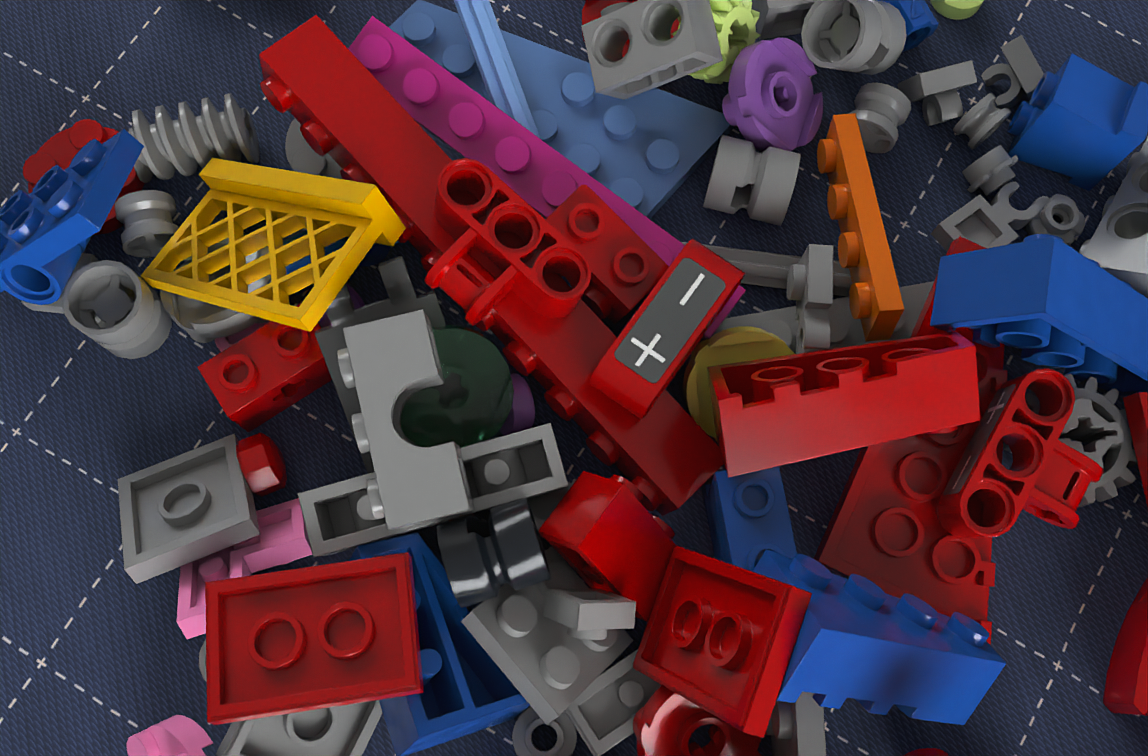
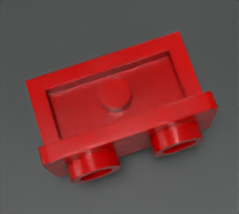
(618, 258)

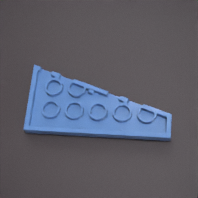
(630, 146)

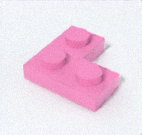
(280, 542)

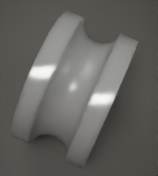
(981, 121)

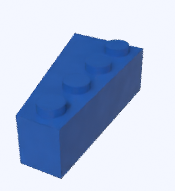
(881, 647)

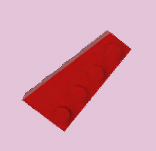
(841, 399)

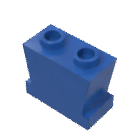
(1080, 122)
(748, 517)

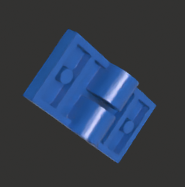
(53, 224)

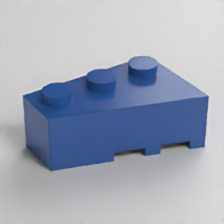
(459, 678)

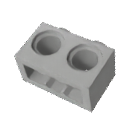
(652, 53)

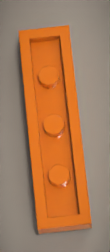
(863, 240)

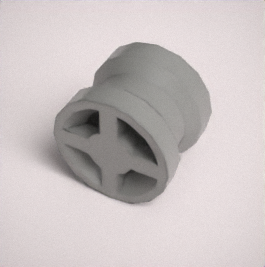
(878, 114)
(146, 221)

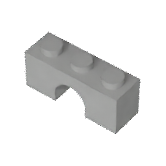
(387, 366)

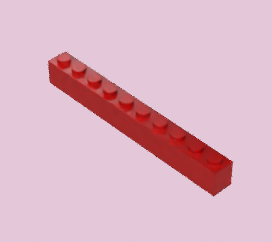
(380, 144)

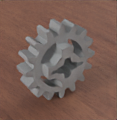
(1104, 429)

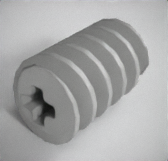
(193, 138)

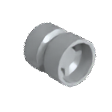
(853, 35)
(752, 180)
(116, 309)

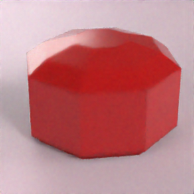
(261, 464)

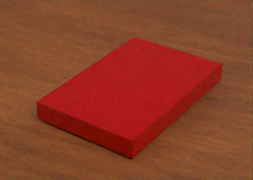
(722, 637)
(311, 638)

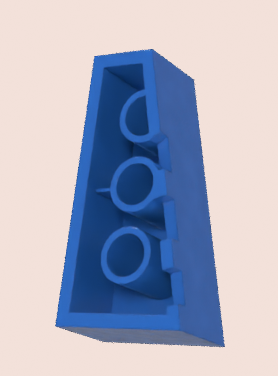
(1049, 305)

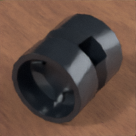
(492, 552)

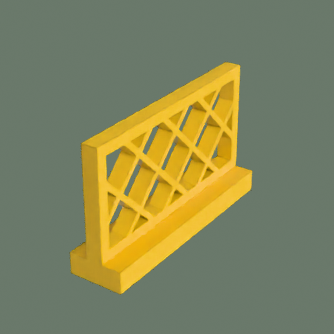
(288, 203)

